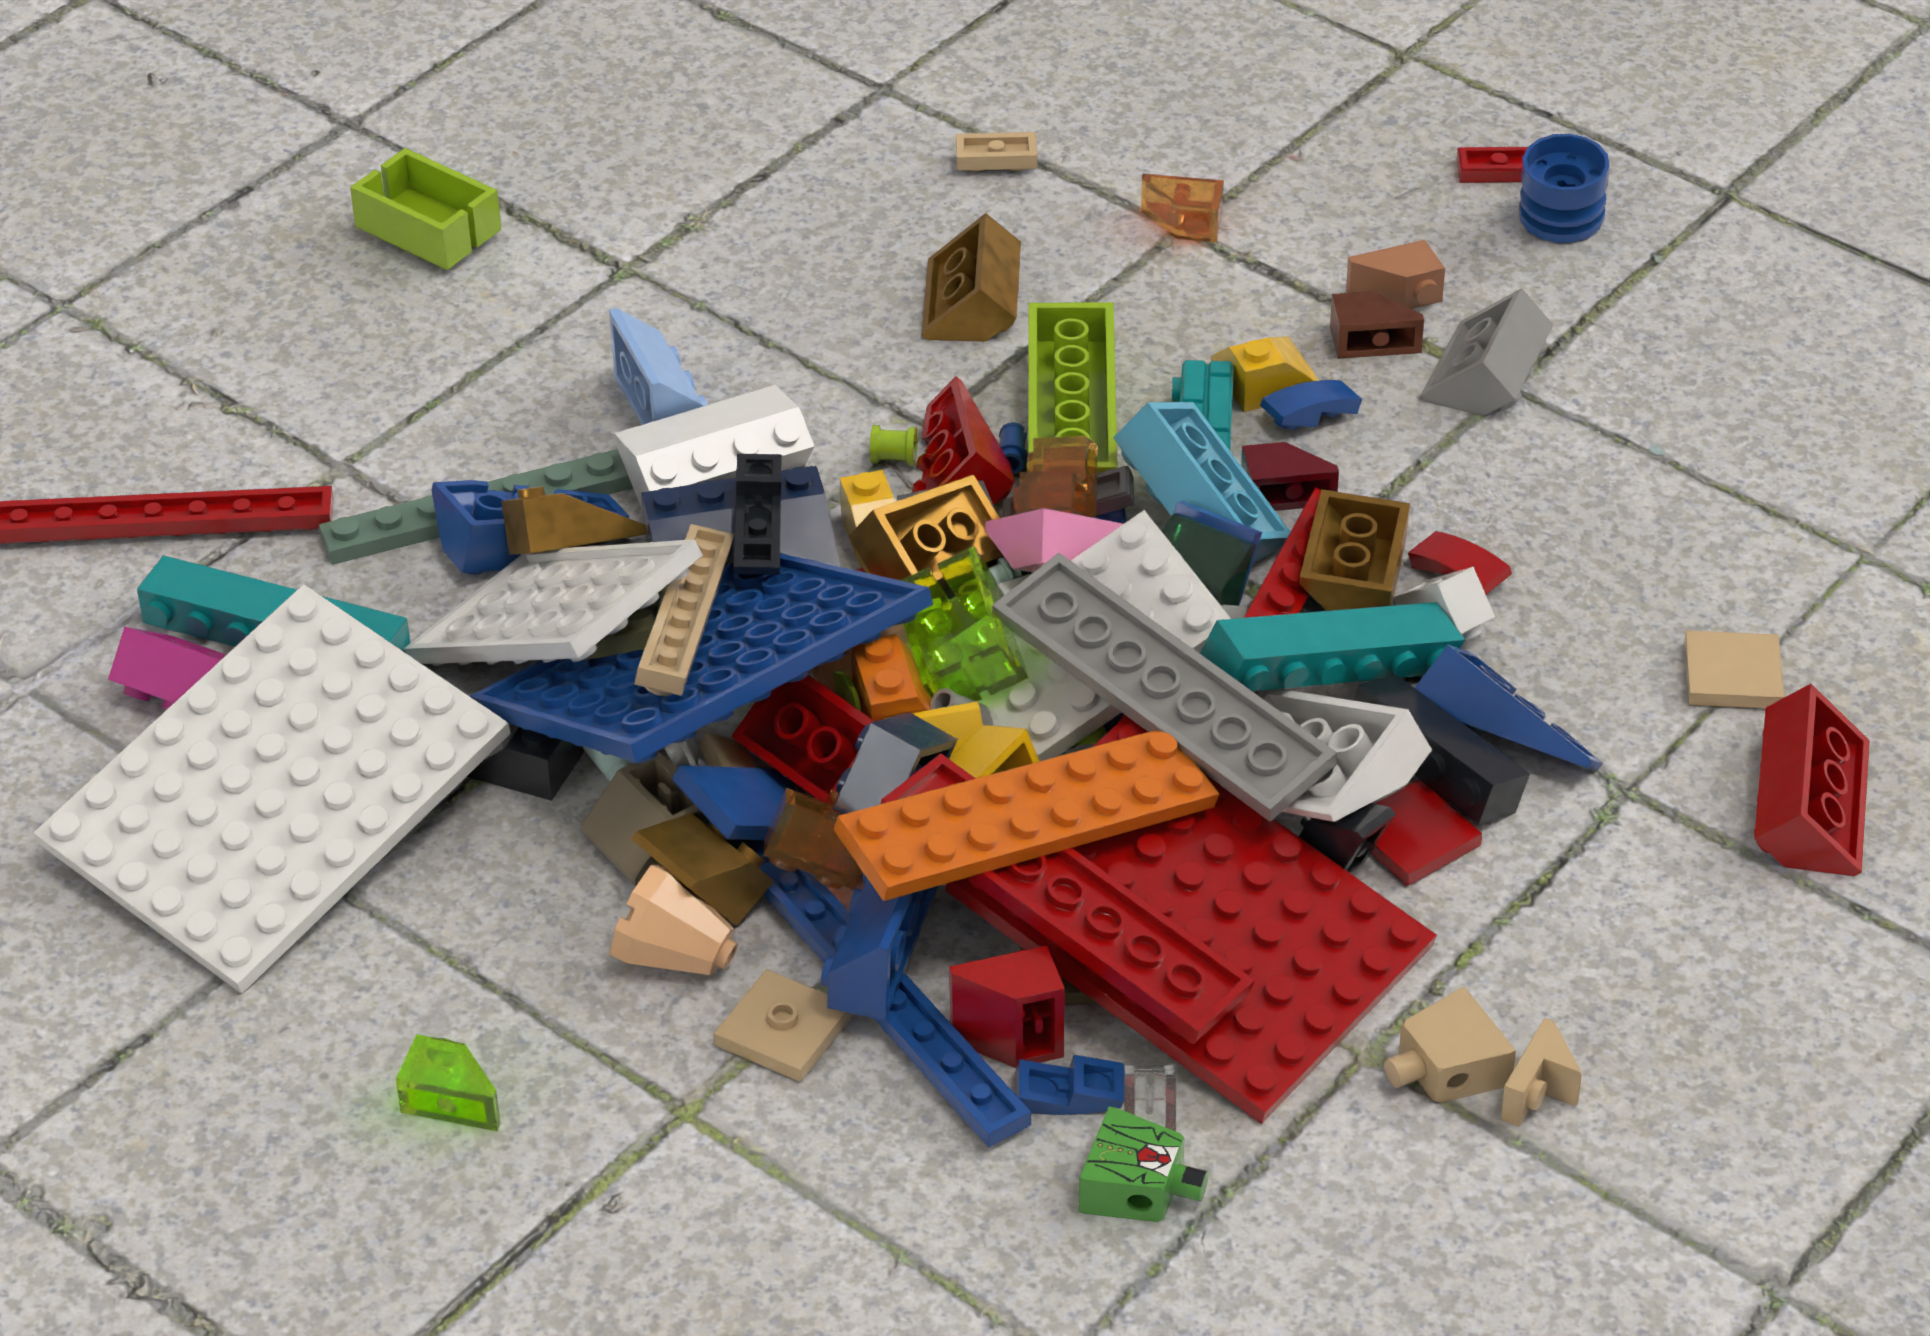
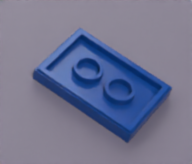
(734, 798)

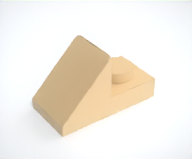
(1542, 1070)

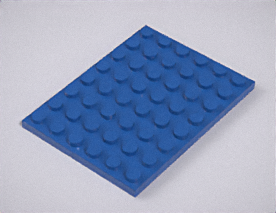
(755, 639)

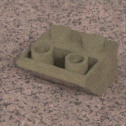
(632, 801)

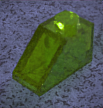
(446, 1084)

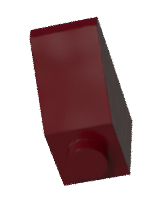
(1287, 473)

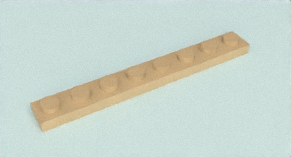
(684, 616)

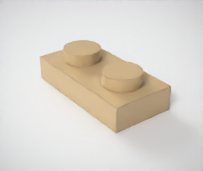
(996, 151)

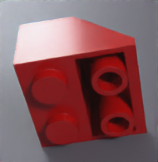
(1010, 1006)

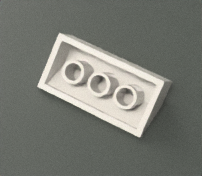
(706, 441)

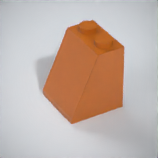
(887, 679)

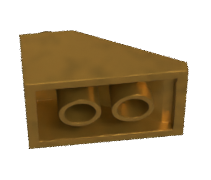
(927, 530)

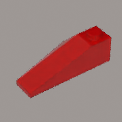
(961, 445)

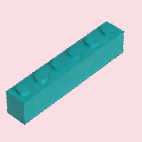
(230, 605)
(1331, 645)

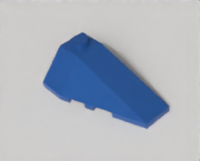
(474, 525)
(1486, 701)

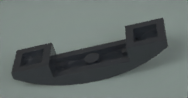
(757, 514)

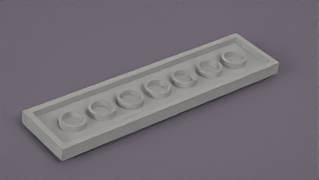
(1165, 686)

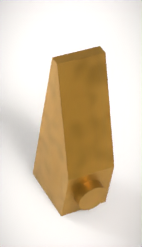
(559, 521)

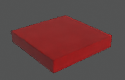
(1423, 834)

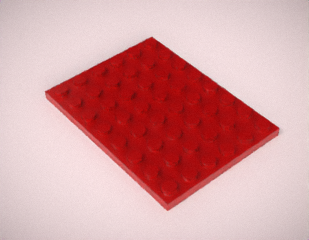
(1270, 906)

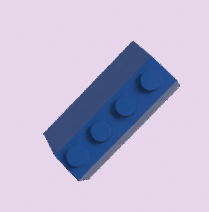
(874, 950)

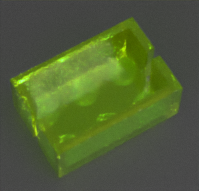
(963, 639)

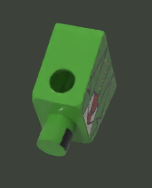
(1136, 1170)

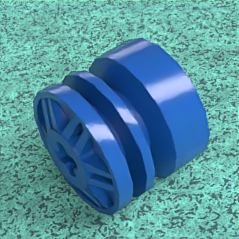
(1563, 188)

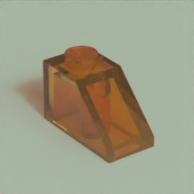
(1184, 205)

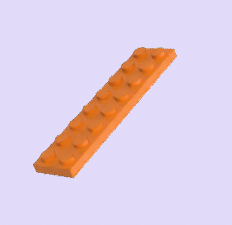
(1023, 813)

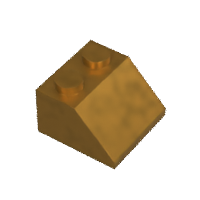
(707, 863)

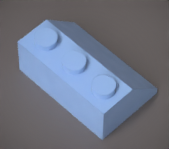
(650, 370)

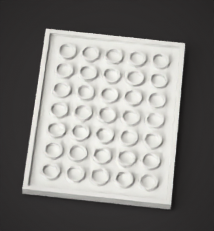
(272, 787)

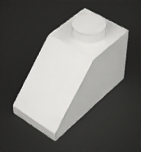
(1459, 597)

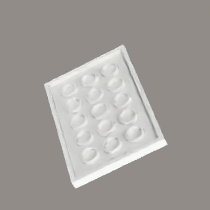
(1149, 575)
(555, 603)

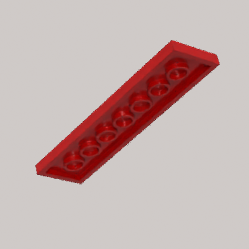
(1107, 927)

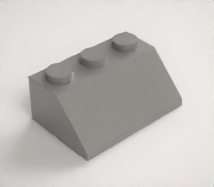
(1490, 357)

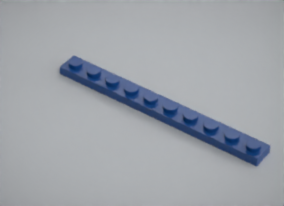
(913, 1019)

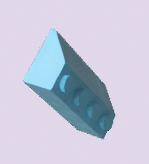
(1190, 463)

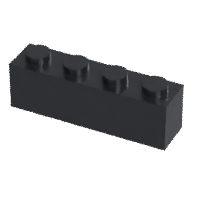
(1461, 763)

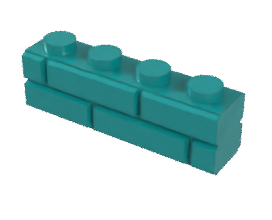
(1210, 390)

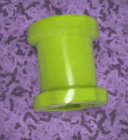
(893, 445)

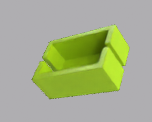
(426, 208)

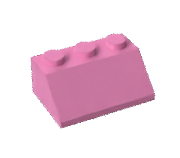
(1038, 535)

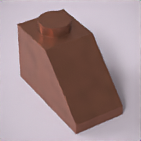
(1374, 326)

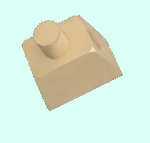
(1452, 1050)

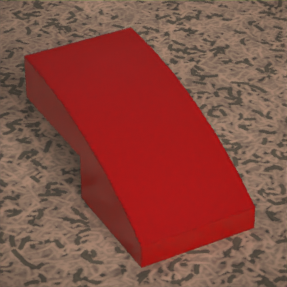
(1449, 553)

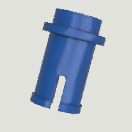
(1013, 445)

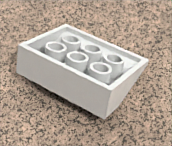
(1374, 747)

